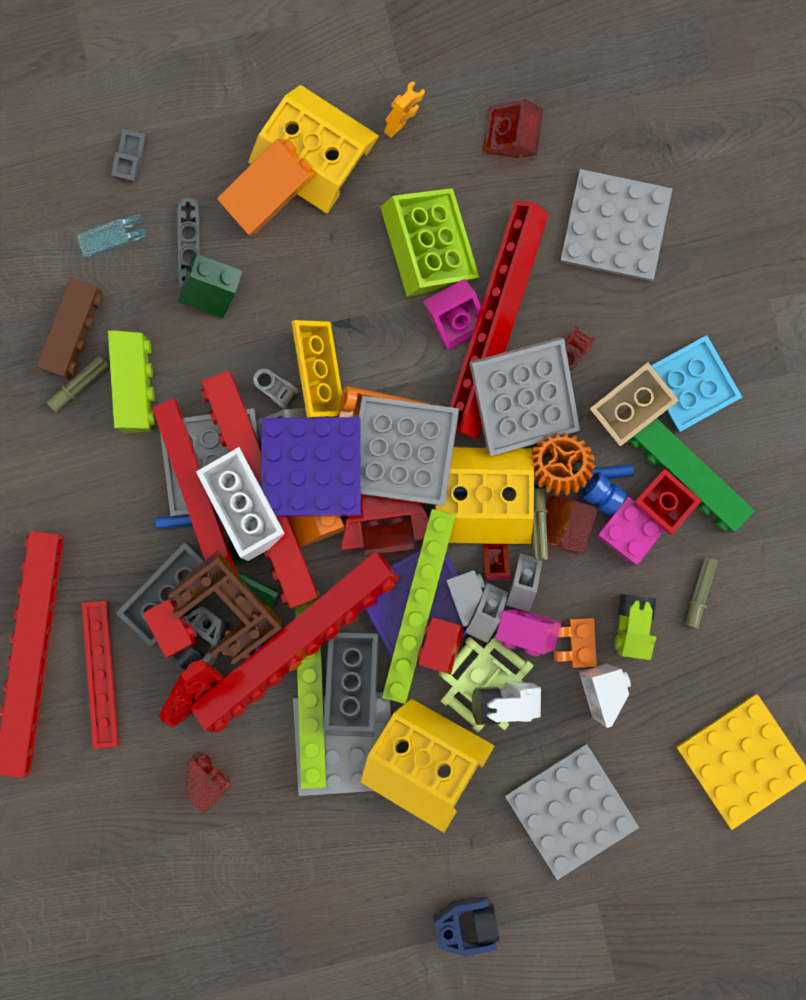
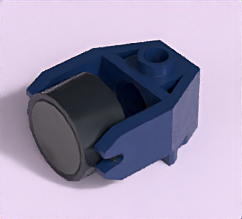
(484, 921)

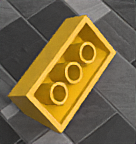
(318, 368)

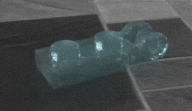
(109, 236)

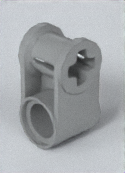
(276, 389)

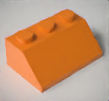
(315, 528)

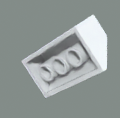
(241, 504)
(605, 691)

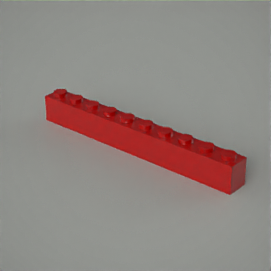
(499, 305)
(238, 432)
(295, 643)
(29, 652)

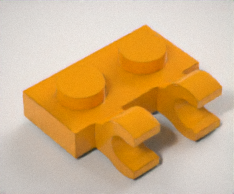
(403, 109)

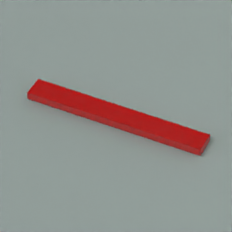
(194, 494)

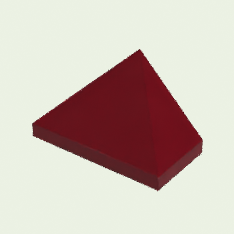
(495, 562)

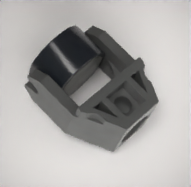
(201, 620)

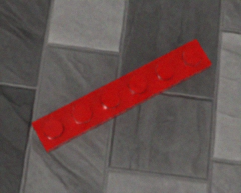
(100, 674)

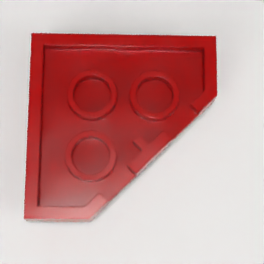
(188, 689)

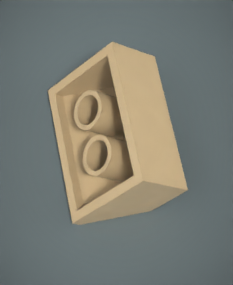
(634, 404)

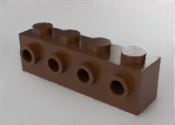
(70, 328)

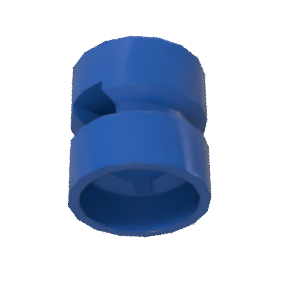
(605, 495)

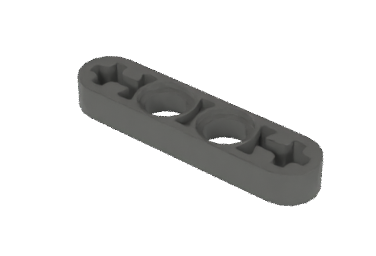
(187, 244)

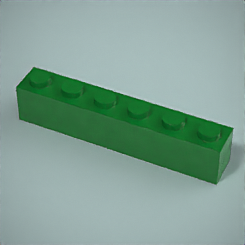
(716, 496)

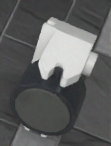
(515, 703)

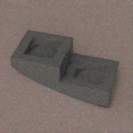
(130, 154)

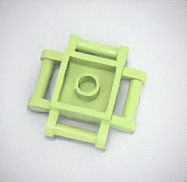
(481, 672)

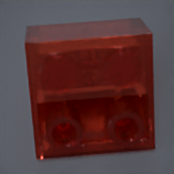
(204, 782)

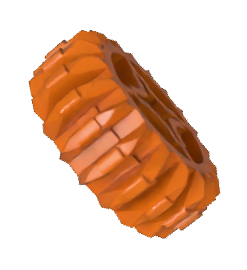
(575, 453)

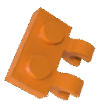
(582, 643)

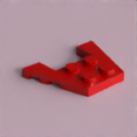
(383, 508)

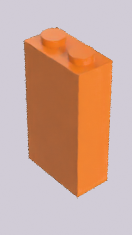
(266, 186)

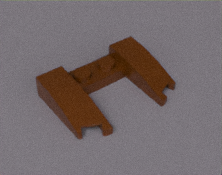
(219, 576)

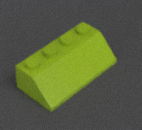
(131, 382)

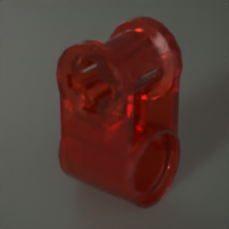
(577, 346)

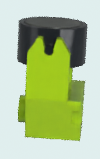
(634, 626)

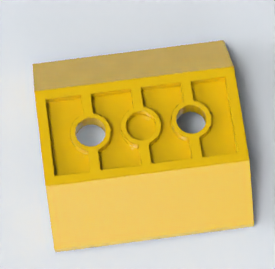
(320, 130)
(484, 513)
(412, 776)

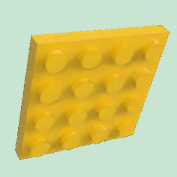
(743, 761)

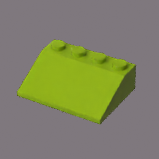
(428, 241)

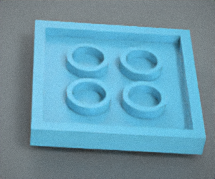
(697, 381)

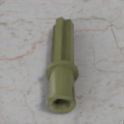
(79, 382)
(539, 531)
(701, 592)

